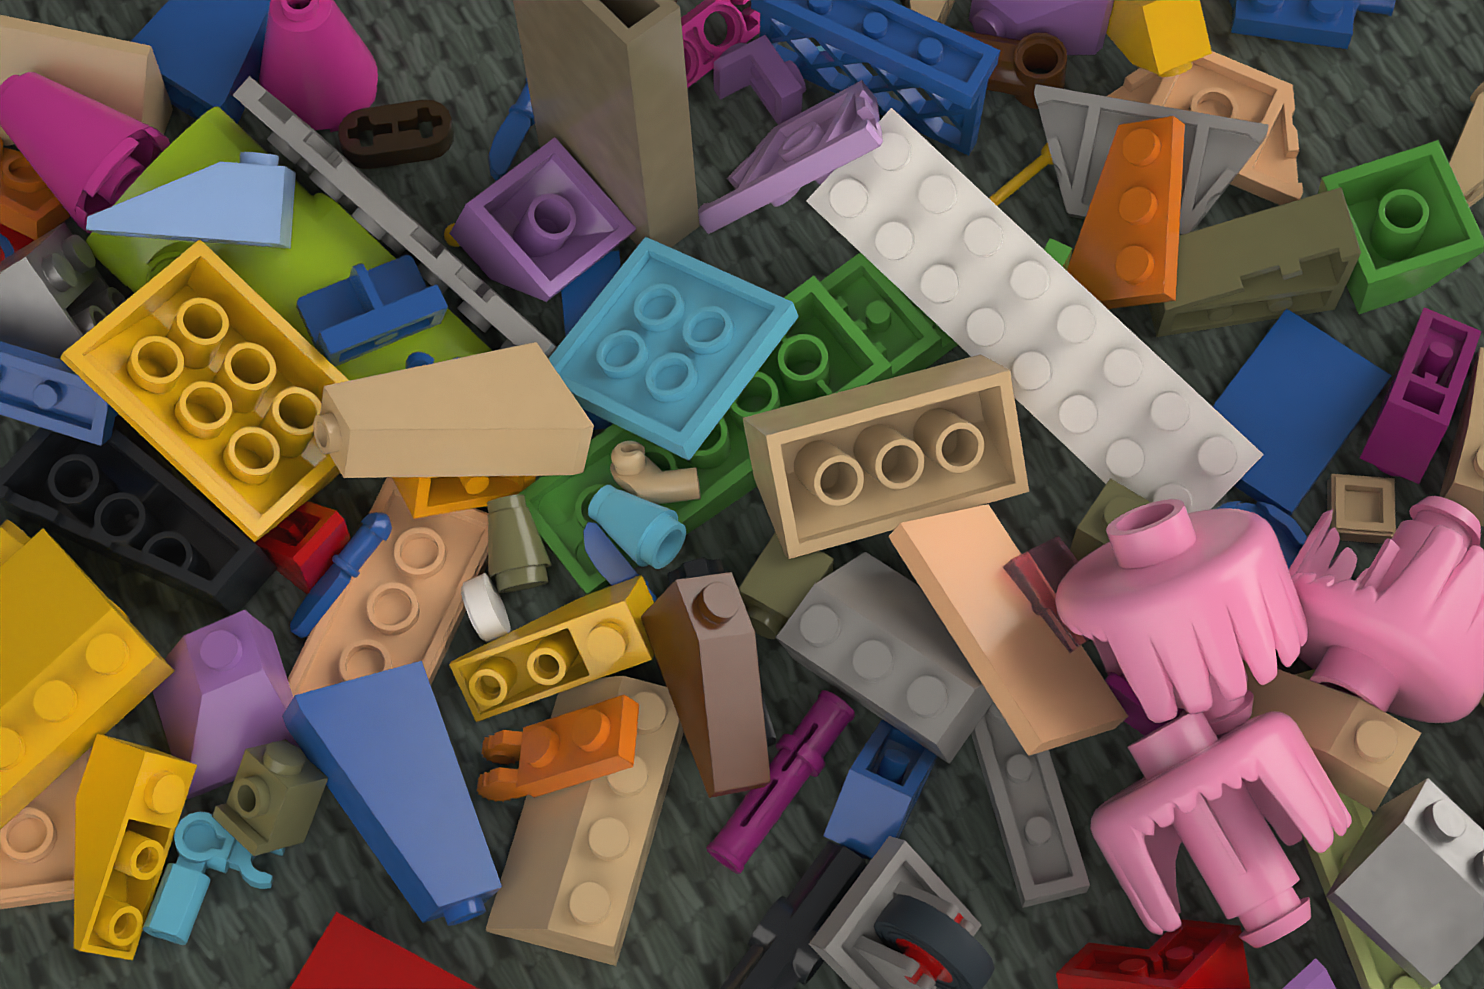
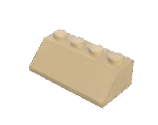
(94, 65)
(887, 454)
(588, 844)

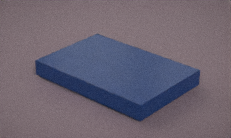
(1297, 407)

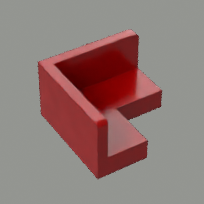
(1188, 958)

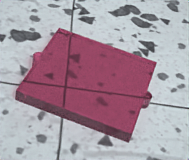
(1038, 577)

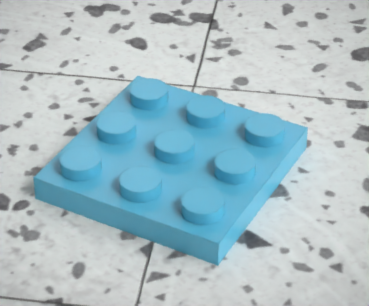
(670, 346)

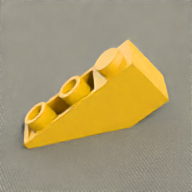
(558, 650)
(122, 839)

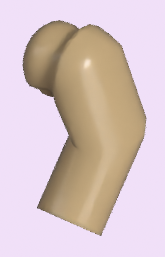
(646, 480)

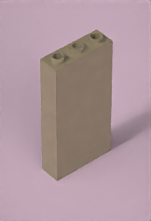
(616, 98)

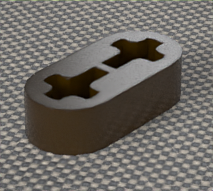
(396, 134)

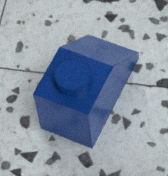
(879, 791)

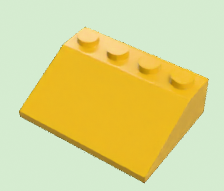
(215, 387)
(64, 669)

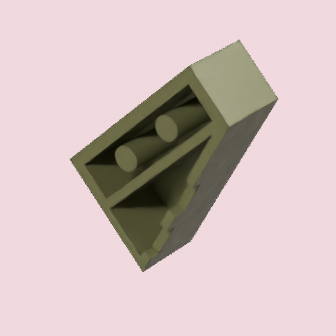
(1261, 265)

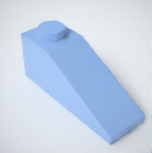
(217, 204)

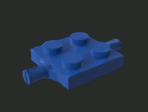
(1303, 21)

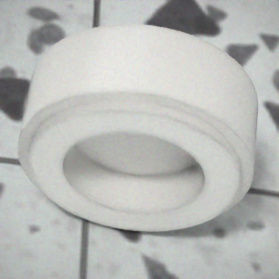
(485, 608)

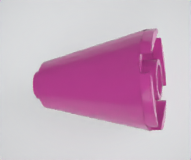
(316, 62)
(76, 143)

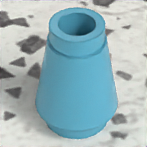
(638, 526)

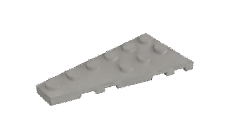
(386, 218)

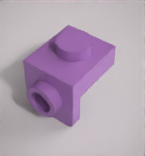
(760, 65)

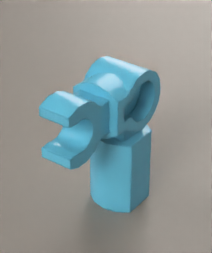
(200, 846)

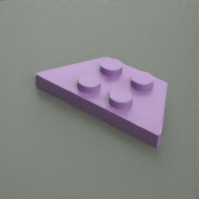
(799, 153)

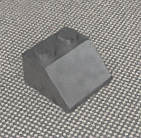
(1417, 882)

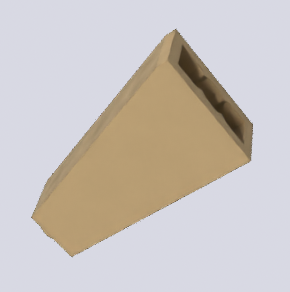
(457, 419)

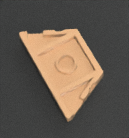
(1237, 92)

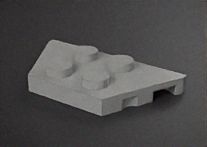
(1084, 125)

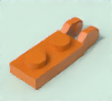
(561, 750)

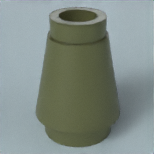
(514, 546)

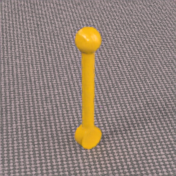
(1022, 177)

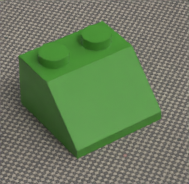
(1407, 224)

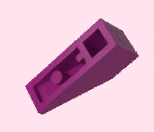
(1421, 396)

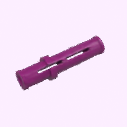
(796, 760)

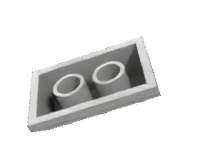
(888, 652)

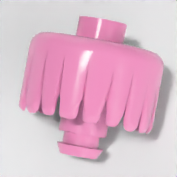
(1183, 605)
(1408, 623)
(1215, 802)

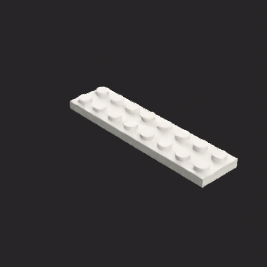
(1023, 310)

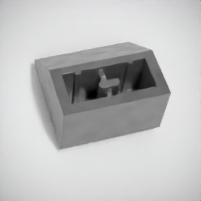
(52, 293)

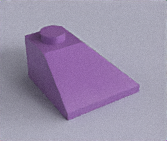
(1074, 22)
(541, 224)
(223, 698)

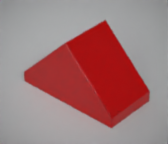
(305, 544)

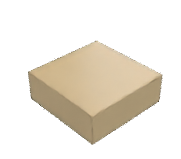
(1362, 507)

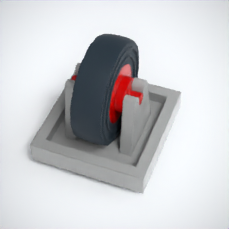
(903, 929)

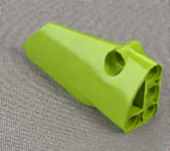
(321, 252)

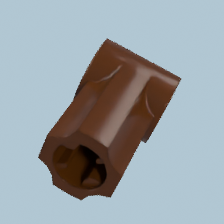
(1019, 57)

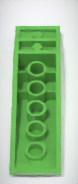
(847, 335)

